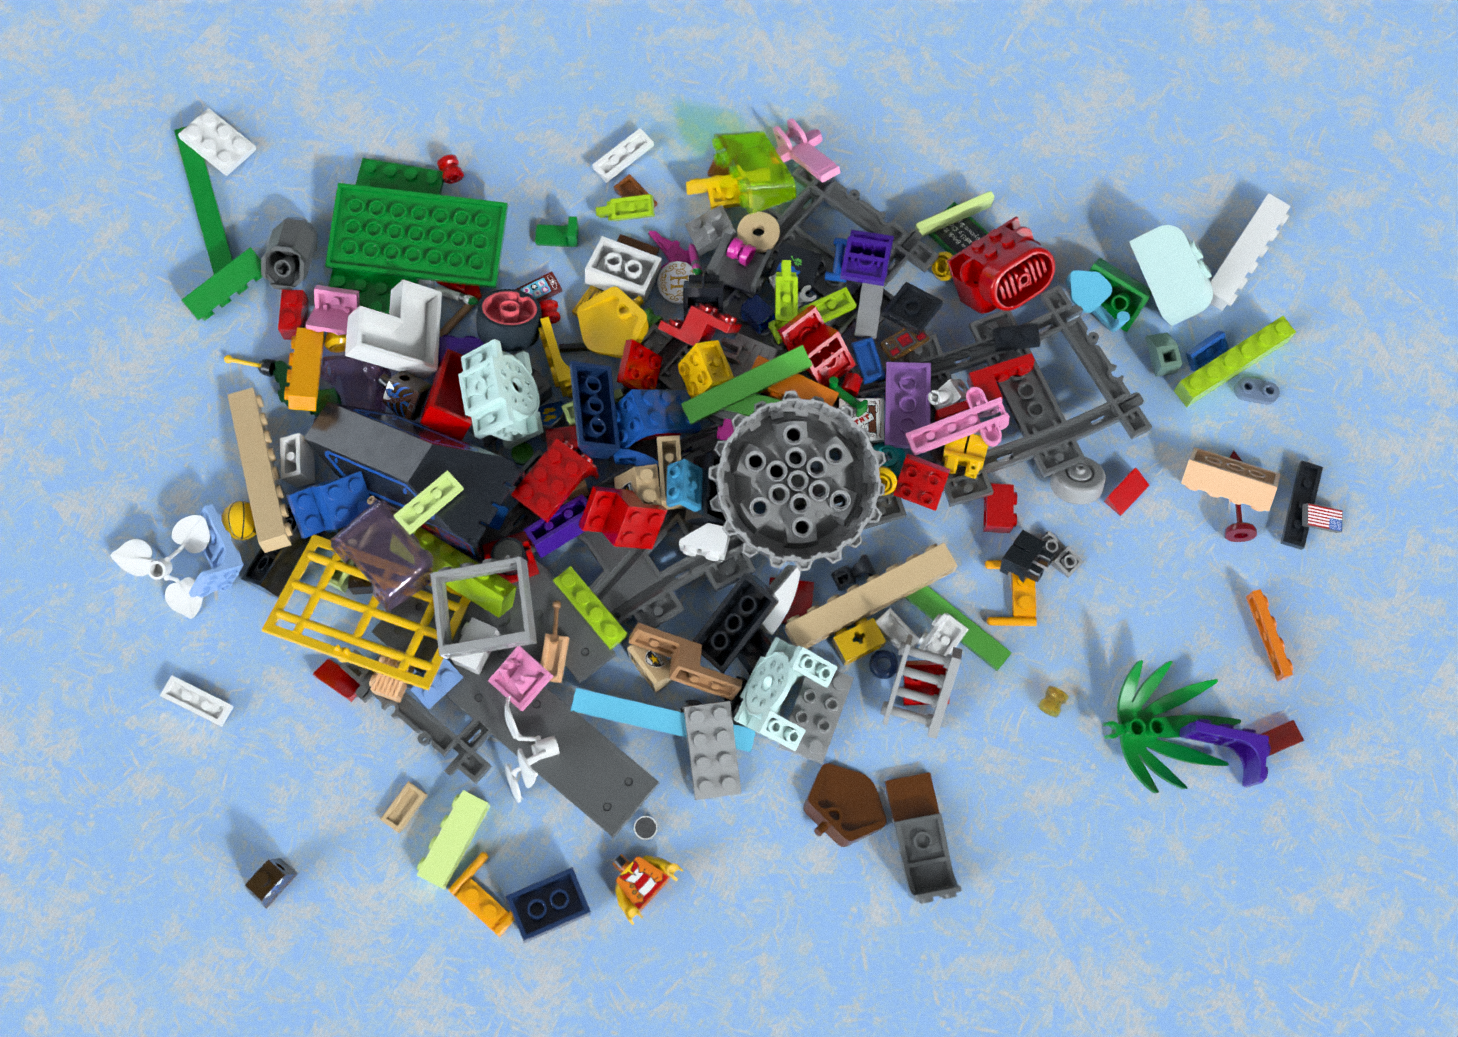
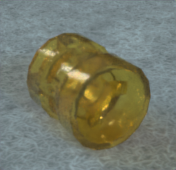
(1053, 701)

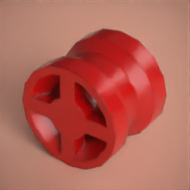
(549, 309)

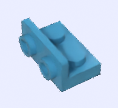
(684, 485)

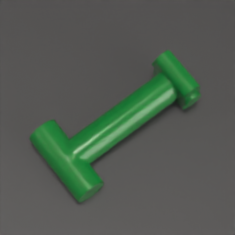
(861, 407)

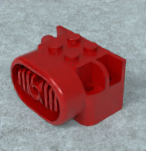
(1002, 269)

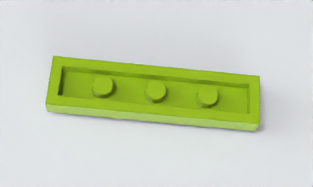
(828, 307)
(590, 608)

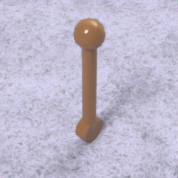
(554, 639)

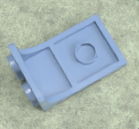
(221, 555)

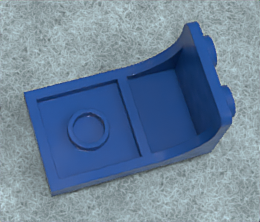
(651, 413)

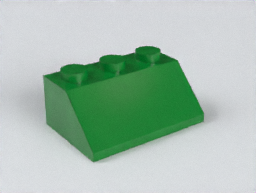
(1126, 293)

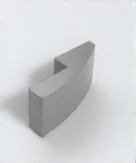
(1064, 558)

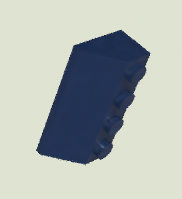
(594, 409)

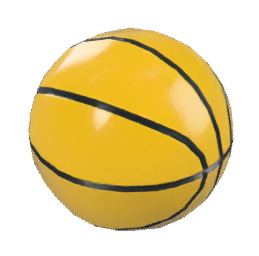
(239, 520)

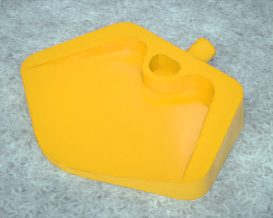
(610, 321)

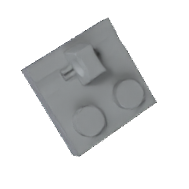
(709, 229)

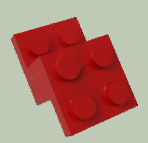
(700, 325)
(822, 344)
(622, 518)

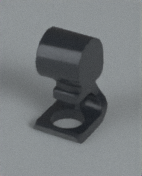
(846, 576)

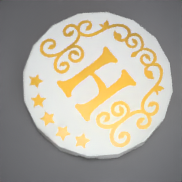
(672, 279)

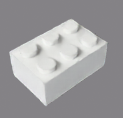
(622, 267)

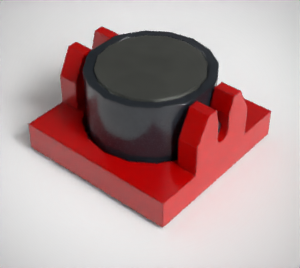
(512, 545)

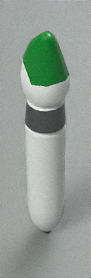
(468, 299)

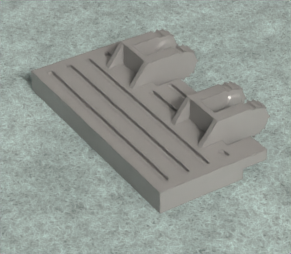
(747, 352)

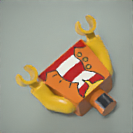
(641, 882)

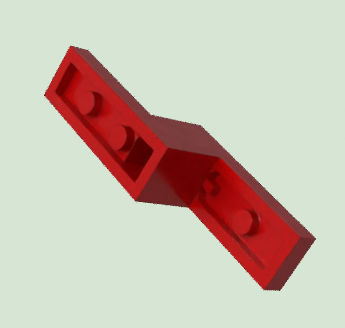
(986, 380)

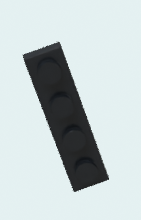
(1303, 492)

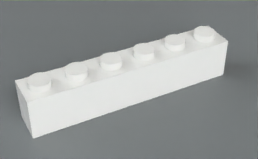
(1247, 249)

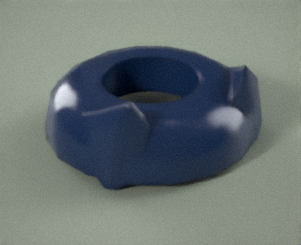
(879, 673)

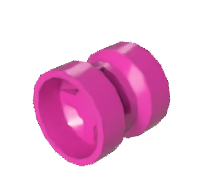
(741, 251)

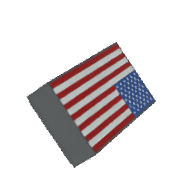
(1322, 518)

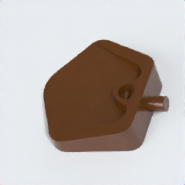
(844, 805)

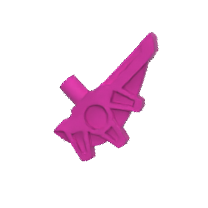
(671, 249)

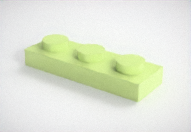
(428, 502)

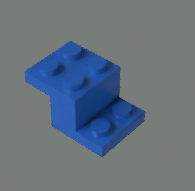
(329, 504)

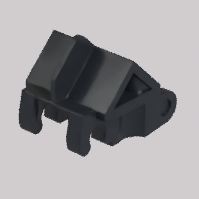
(703, 290)

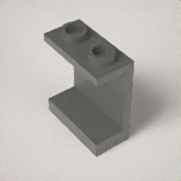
(736, 275)

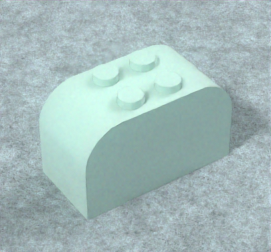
(1174, 272)

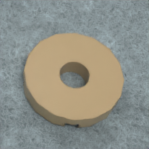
(759, 221)

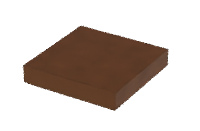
(911, 797)

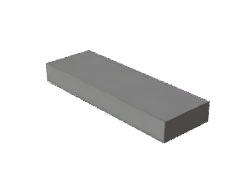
(869, 311)

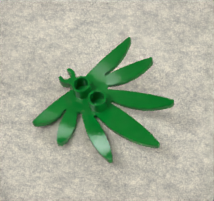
(1141, 729)

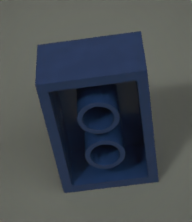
(548, 905)

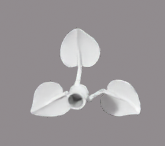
(136, 559)
(541, 749)

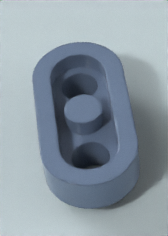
(1257, 391)

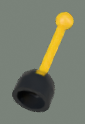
(265, 366)

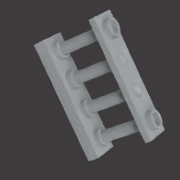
(944, 682)

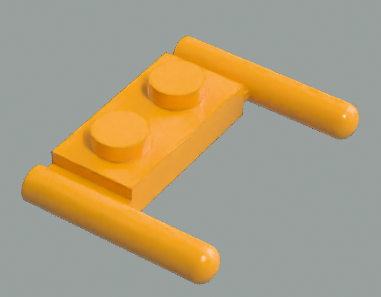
(1022, 601)
(479, 901)

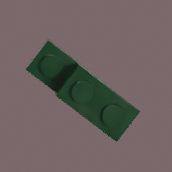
(324, 396)

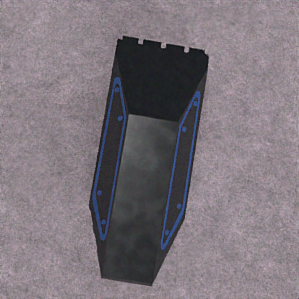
(405, 458)

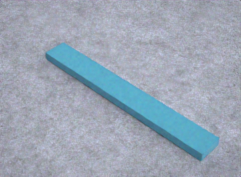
(645, 715)

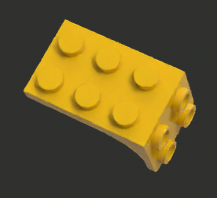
(559, 370)

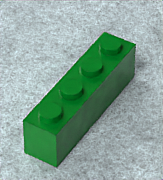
(223, 284)

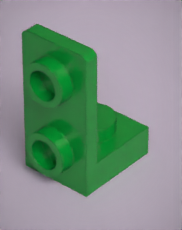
(558, 234)

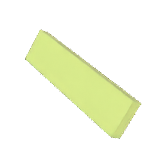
(955, 214)

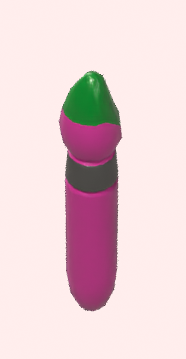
(696, 268)

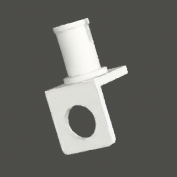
(948, 394)

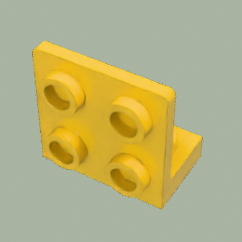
(704, 367)

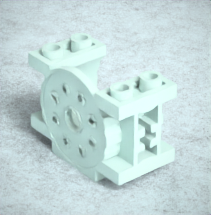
(493, 400)
(770, 685)

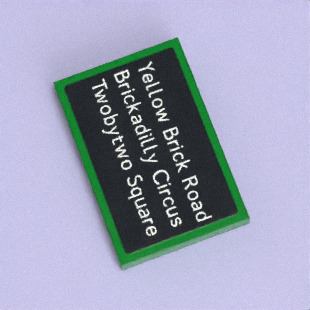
(958, 235)

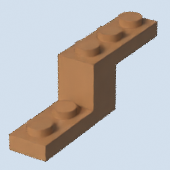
(685, 661)

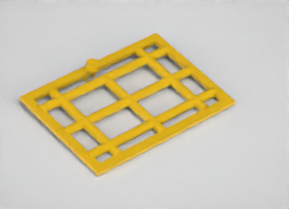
(344, 654)

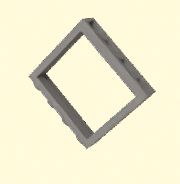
(469, 570)

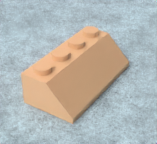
(1231, 479)

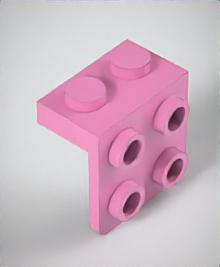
(332, 309)

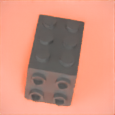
(926, 858)

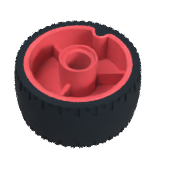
(509, 318)

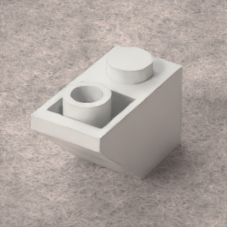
(706, 541)

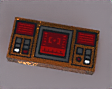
(903, 343)

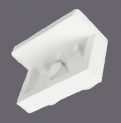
(944, 635)

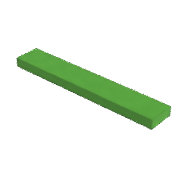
(746, 384)
(975, 639)

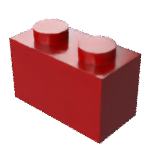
(292, 312)
(999, 509)

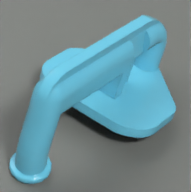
(1090, 291)

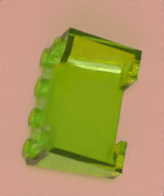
(756, 167)

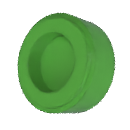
(522, 453)

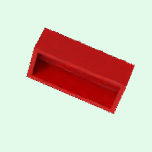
(445, 403)

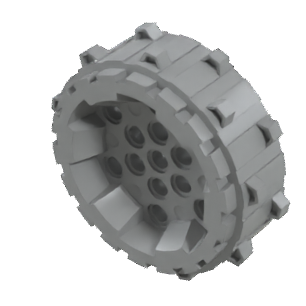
(819, 431)

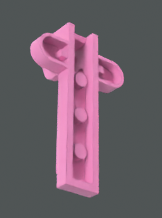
(805, 152)
(962, 424)

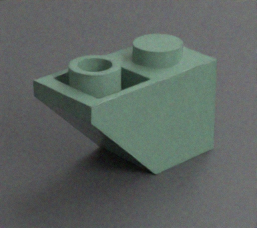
(1163, 354)

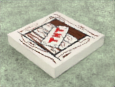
(872, 419)

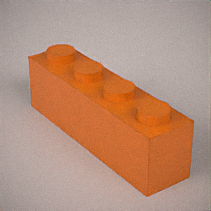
(803, 386)

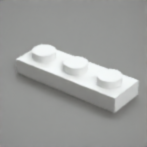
(623, 155)
(196, 701)

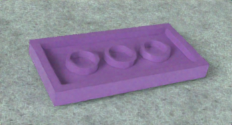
(906, 400)

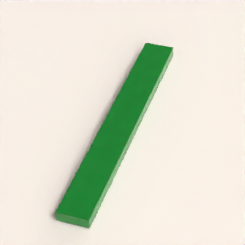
(205, 205)

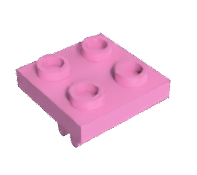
(520, 678)

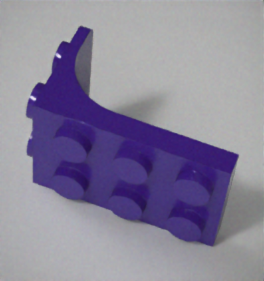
(1248, 745)

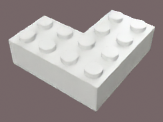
(403, 338)

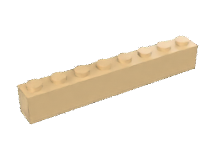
(259, 470)
(870, 597)

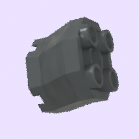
(289, 253)

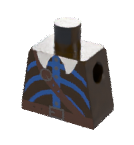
(405, 394)
(270, 881)

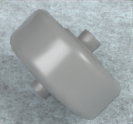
(1079, 483)

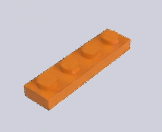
(1267, 628)

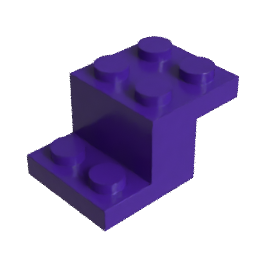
(867, 257)

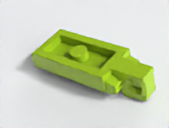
(627, 208)
(786, 293)

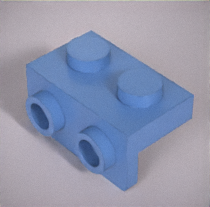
(444, 681)

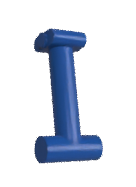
(840, 244)

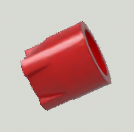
(852, 383)

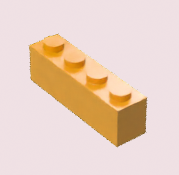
(305, 371)

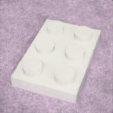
(217, 142)

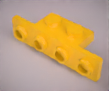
(720, 189)

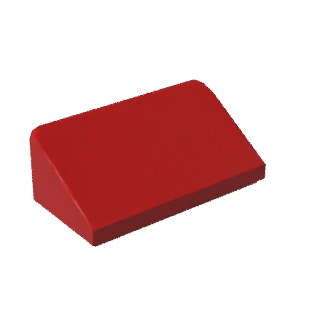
(1127, 492)
(337, 679)

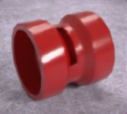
(451, 171)

